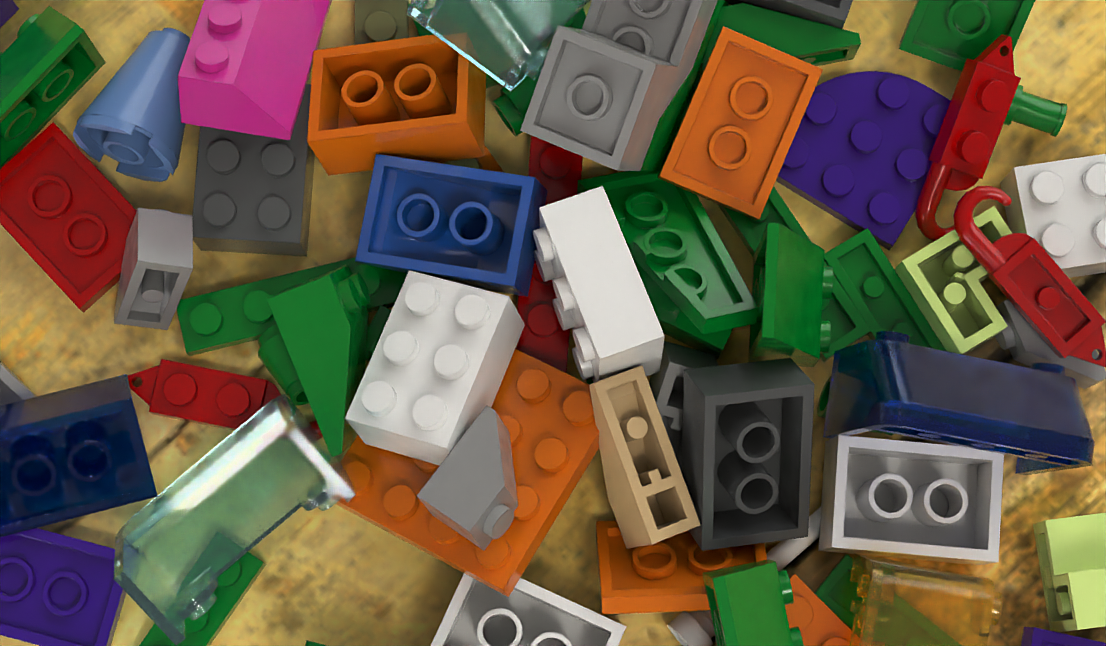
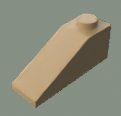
(639, 461)

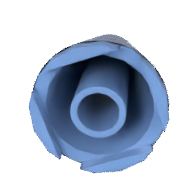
(139, 111)

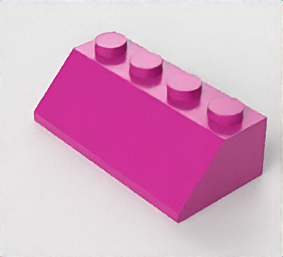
(250, 64)

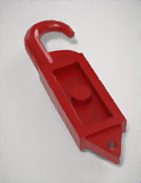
(968, 130)
(1033, 283)
(204, 394)

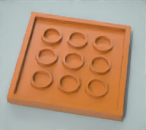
(551, 448)

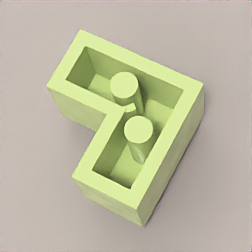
(948, 287)
(1073, 570)

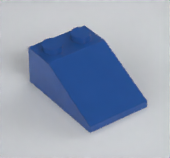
(452, 223)

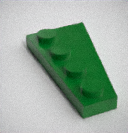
(678, 248)

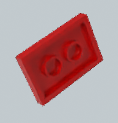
(66, 216)

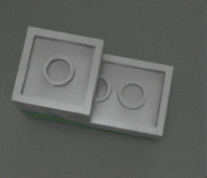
(622, 80)

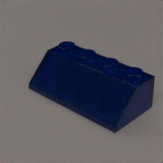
(71, 455)

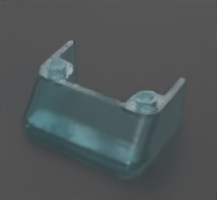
(221, 509)

